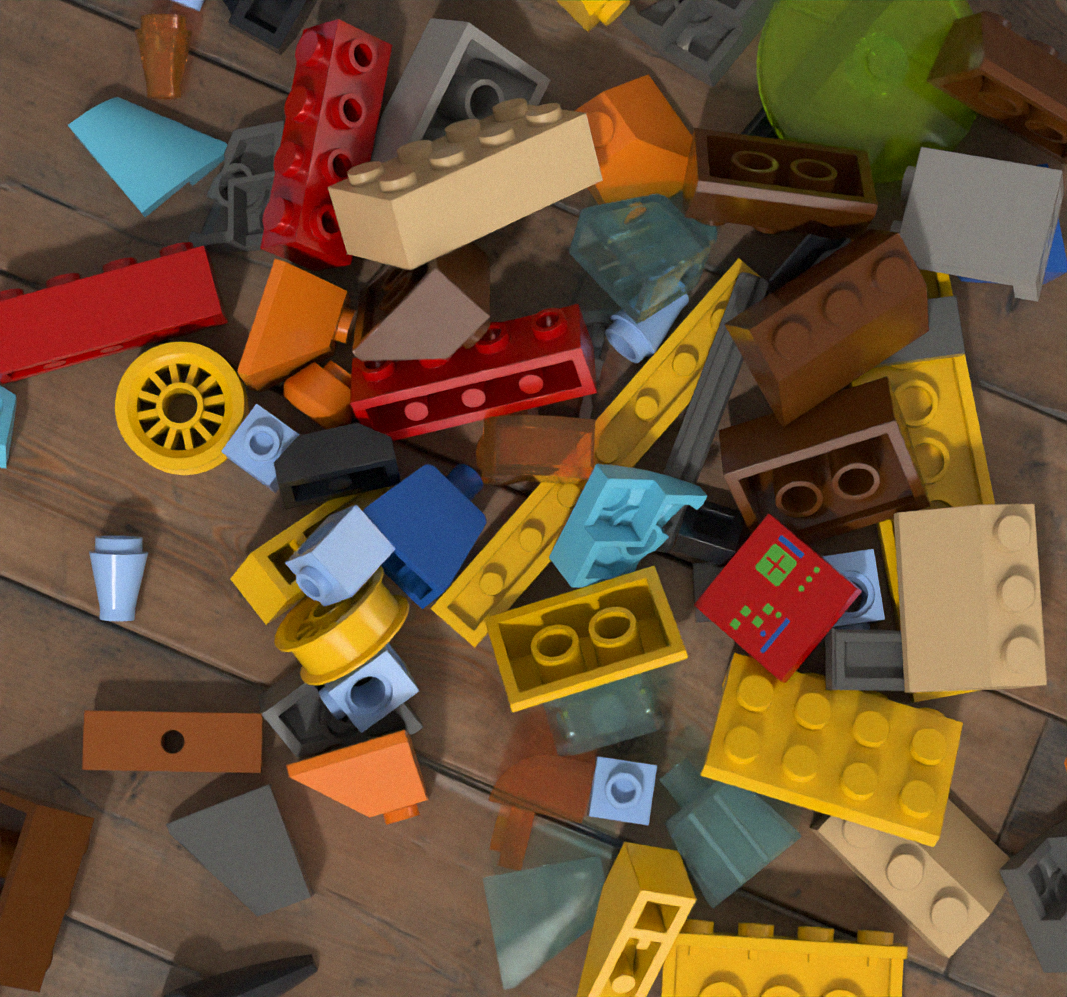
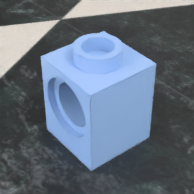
(259, 444)
(339, 556)
(862, 571)
(370, 702)
(622, 790)

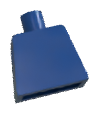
(430, 528)

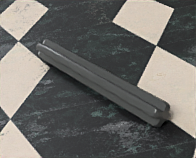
(710, 397)

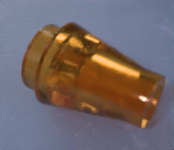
(163, 53)

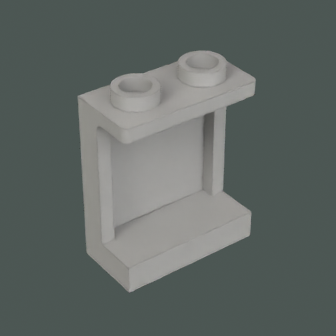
(981, 218)

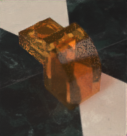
(536, 449)
(538, 785)

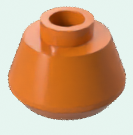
(322, 394)

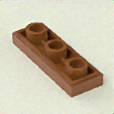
(138, 741)

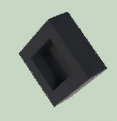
(710, 533)

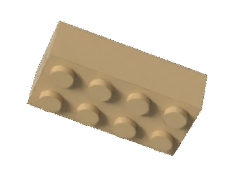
(464, 183)

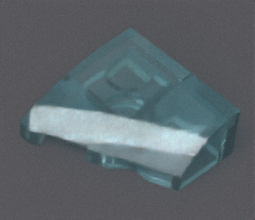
(541, 912)

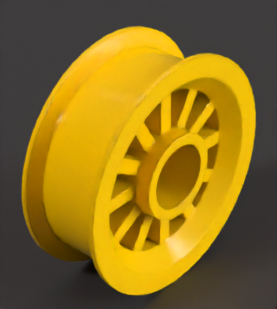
(171, 358)
(343, 634)

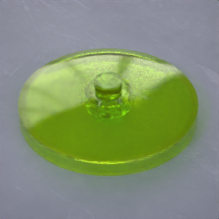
(859, 76)

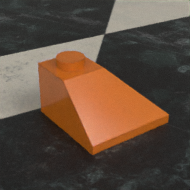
(637, 142)
(294, 326)
(369, 777)

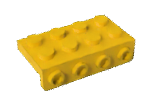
(834, 750)
(781, 966)

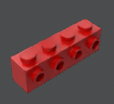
(324, 135)
(108, 311)
(507, 371)

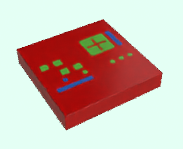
(777, 598)

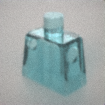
(642, 252)
(604, 714)
(722, 831)

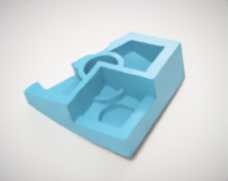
(146, 151)
(619, 522)

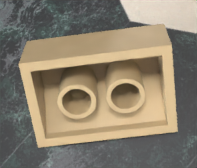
(970, 598)
(935, 889)

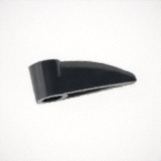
(256, 980)

